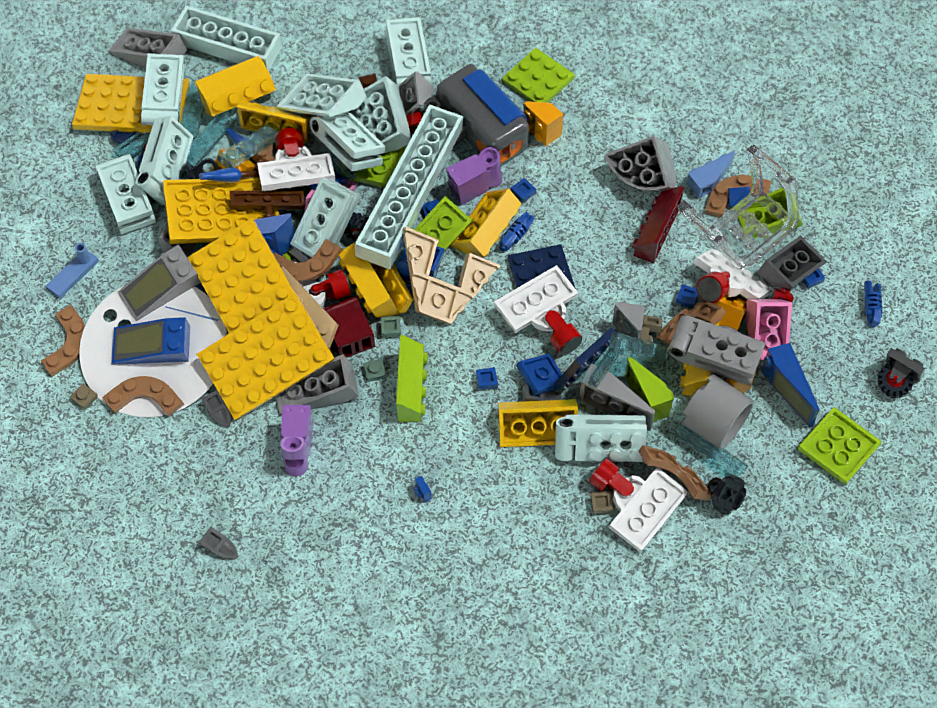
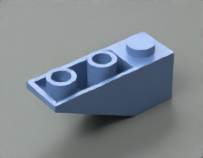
(708, 176)

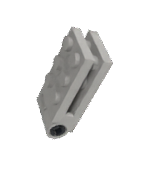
(716, 349)

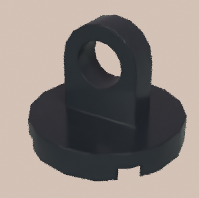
(193, 172)
(727, 494)

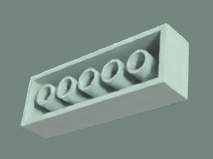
(226, 37)

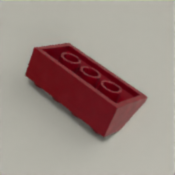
(658, 224)

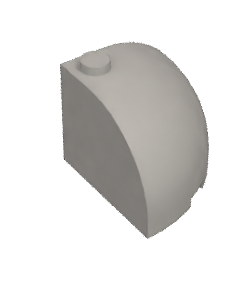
(644, 165)

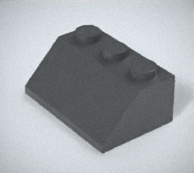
(791, 264)

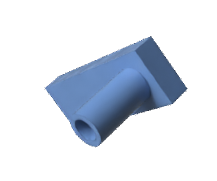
(73, 271)

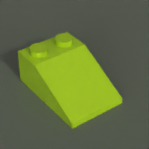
(765, 216)
(649, 389)

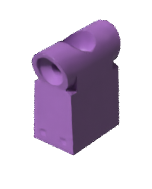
(475, 175)
(296, 438)

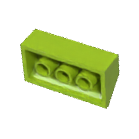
(410, 380)

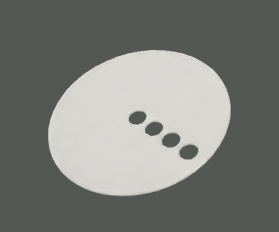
(186, 379)

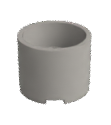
(717, 412)

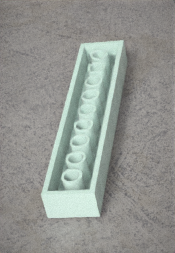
(408, 186)

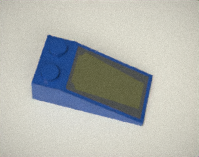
(152, 342)
(789, 381)

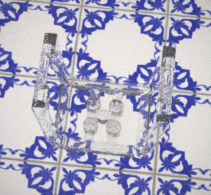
(752, 225)

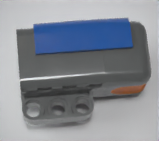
(487, 112)

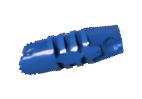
(516, 231)
(873, 303)

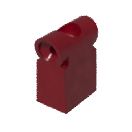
(354, 331)

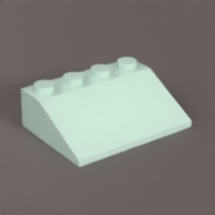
(324, 96)
(384, 114)

